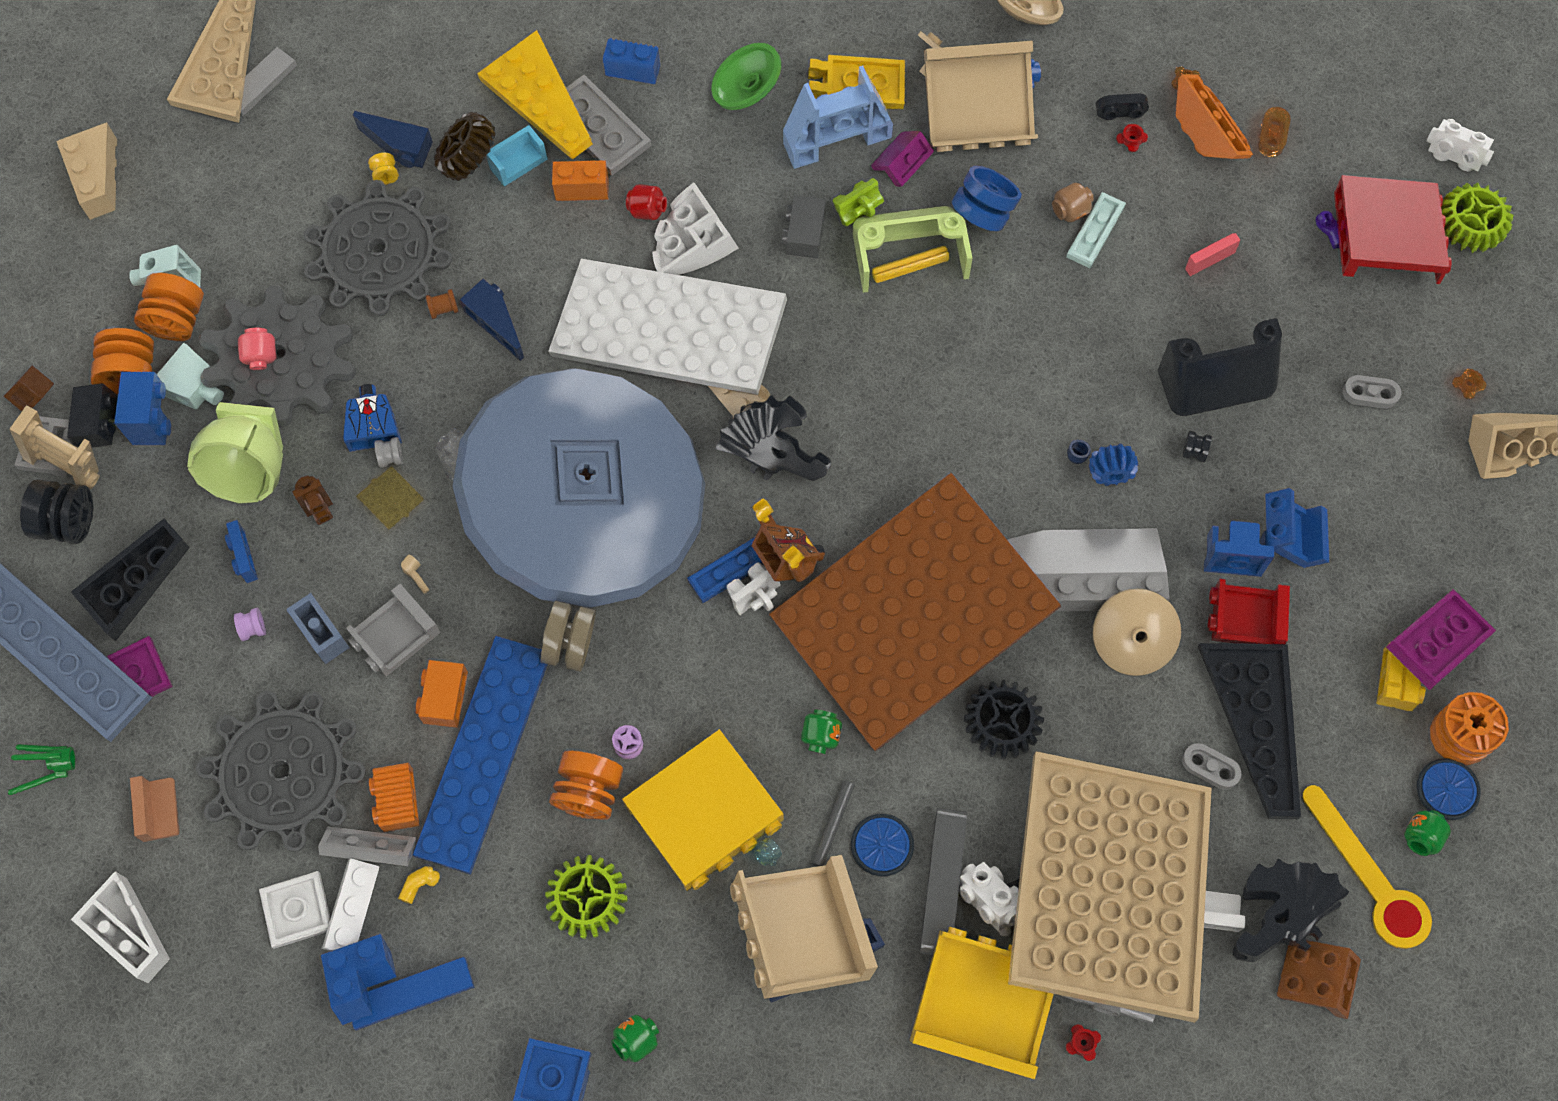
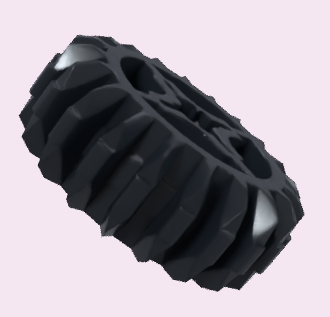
(1021, 705)

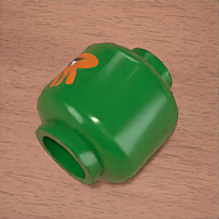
(821, 731)
(1427, 833)
(635, 1038)

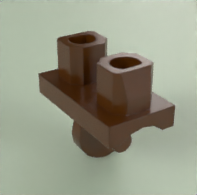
(313, 499)

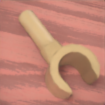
(409, 567)

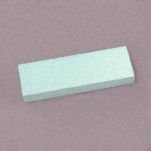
(1096, 230)

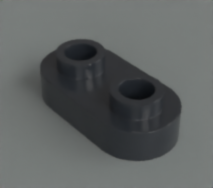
(1122, 105)

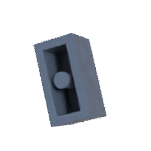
(317, 628)

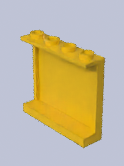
(704, 810)
(975, 1011)

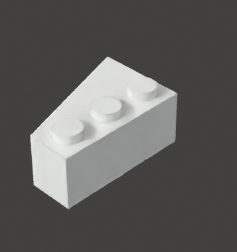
(122, 928)

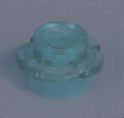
(767, 852)

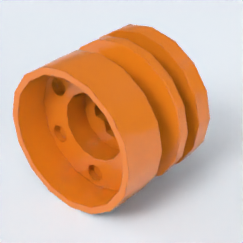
(168, 307)
(120, 351)
(1453, 730)
(588, 778)

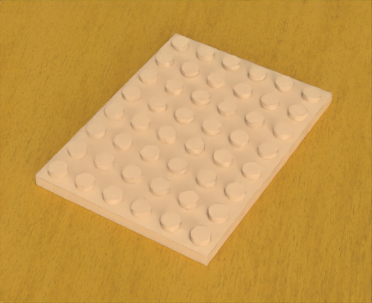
(1112, 887)

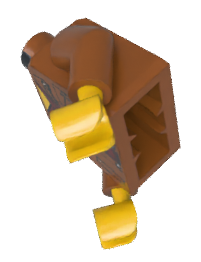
(784, 549)

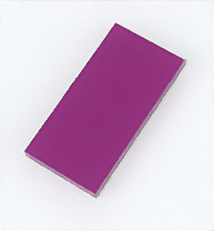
(1440, 639)

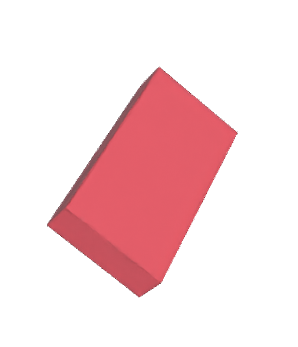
(1212, 254)

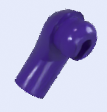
(1328, 225)

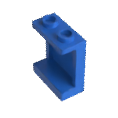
(1296, 531)

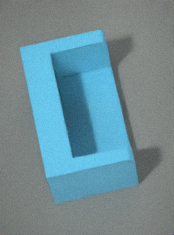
(516, 155)

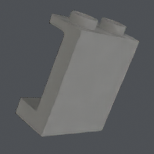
(393, 632)

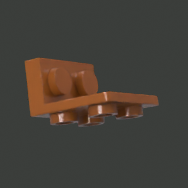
(1320, 977)

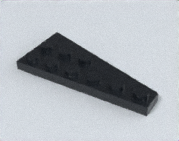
(1258, 705)

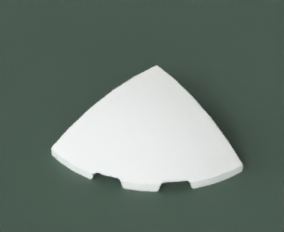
(690, 235)

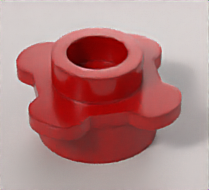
(1135, 131)
(1091, 1037)

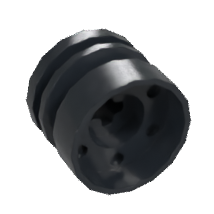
(56, 511)

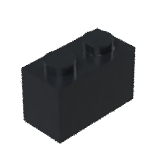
(92, 415)

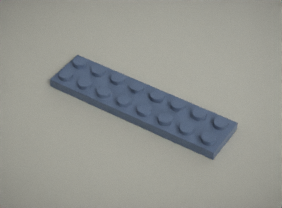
(66, 660)

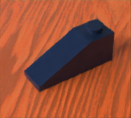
(404, 141)
(488, 309)

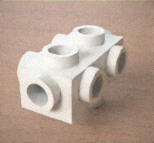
(1460, 145)
(990, 896)

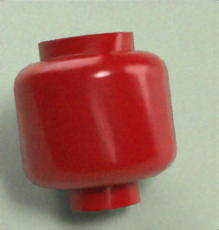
(646, 202)

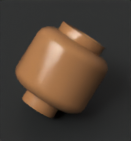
(1072, 202)

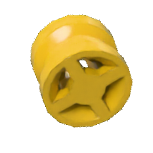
(383, 168)

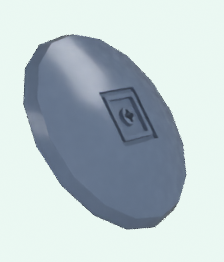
(571, 534)

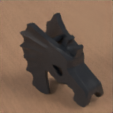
(759, 438)
(1300, 896)

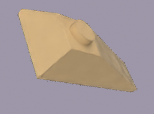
(1510, 441)

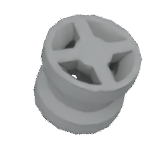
(388, 452)

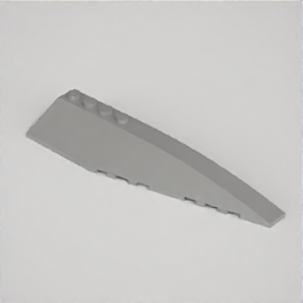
(1094, 564)

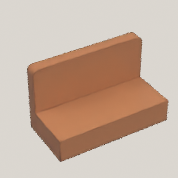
(154, 808)

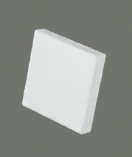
(295, 909)

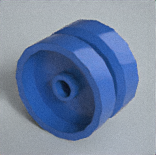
(986, 198)

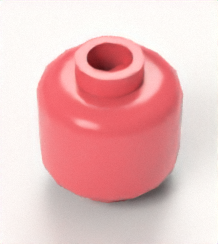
(256, 348)

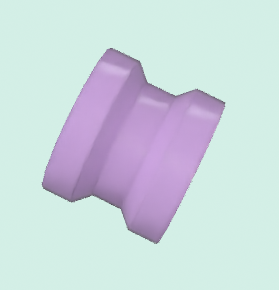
(249, 624)
(627, 735)

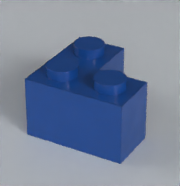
(140, 410)
(352, 971)

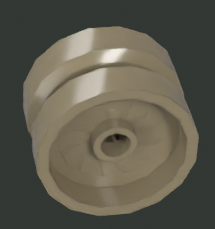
(563, 634)

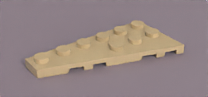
(218, 64)

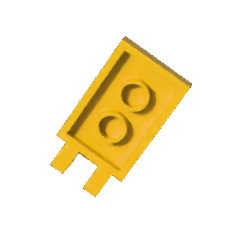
(843, 72)

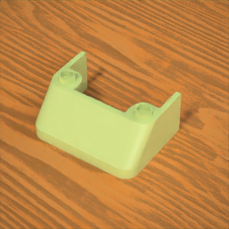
(875, 230)

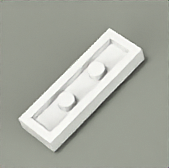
(351, 905)

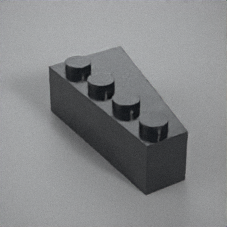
(131, 578)

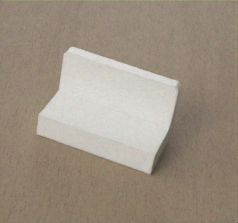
(1223, 912)

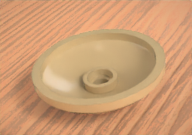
(1034, 11)
(1127, 615)

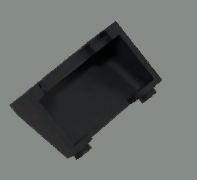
(1222, 378)

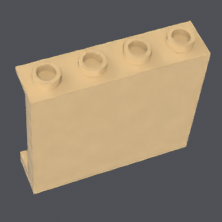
(980, 95)
(803, 929)

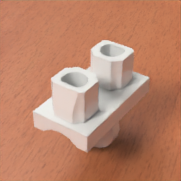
(756, 593)

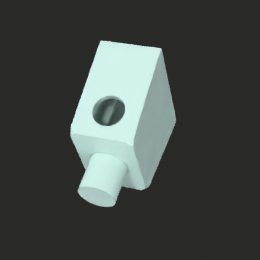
(166, 260)
(183, 379)

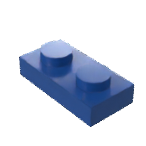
(237, 541)

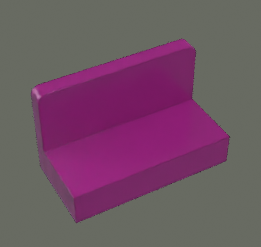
(903, 156)

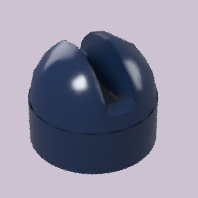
(1078, 451)

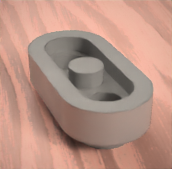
(1370, 391)
(1211, 765)

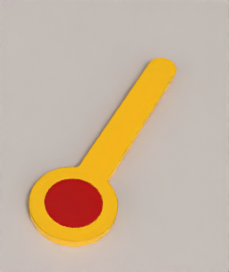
(1397, 912)

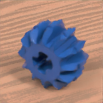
(1113, 464)

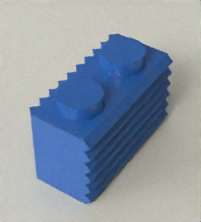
(631, 61)

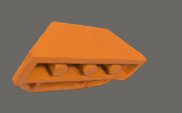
(1208, 121)

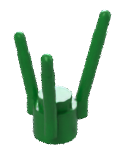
(58, 759)

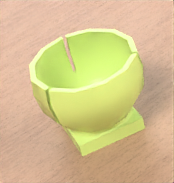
(238, 453)

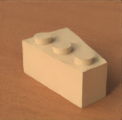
(91, 168)

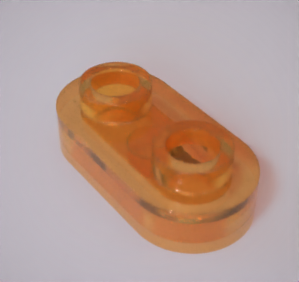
(1274, 133)

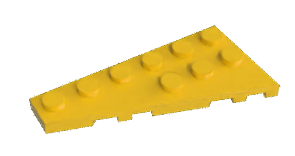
(535, 90)

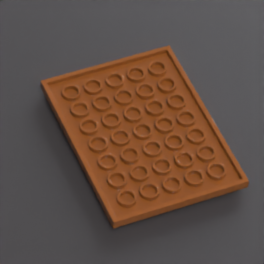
(914, 611)

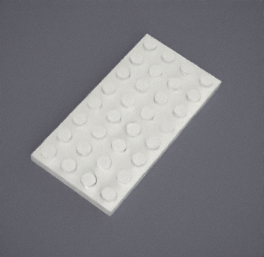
(669, 326)

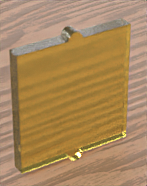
(390, 497)

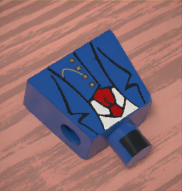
(369, 420)

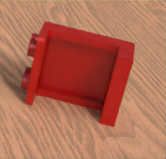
(1249, 614)

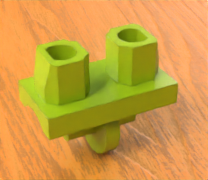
(858, 202)

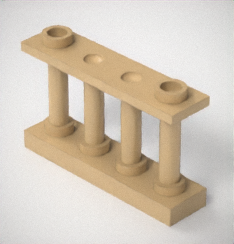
(38, 443)

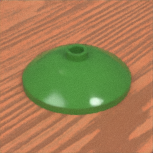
(746, 76)

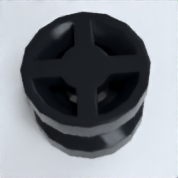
(1197, 446)

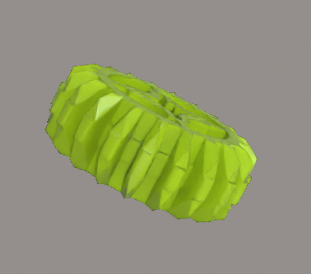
(1471, 224)
(600, 897)

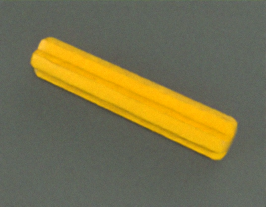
(910, 264)

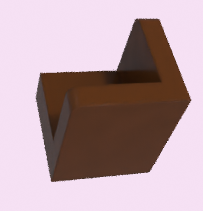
(29, 389)

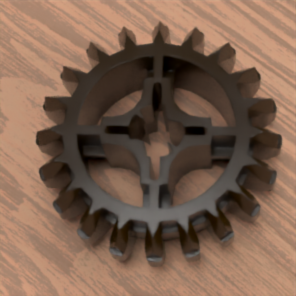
(464, 146)

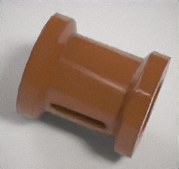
(442, 304)

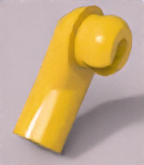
(422, 876)

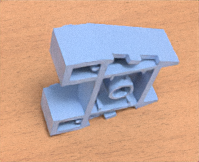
(835, 118)

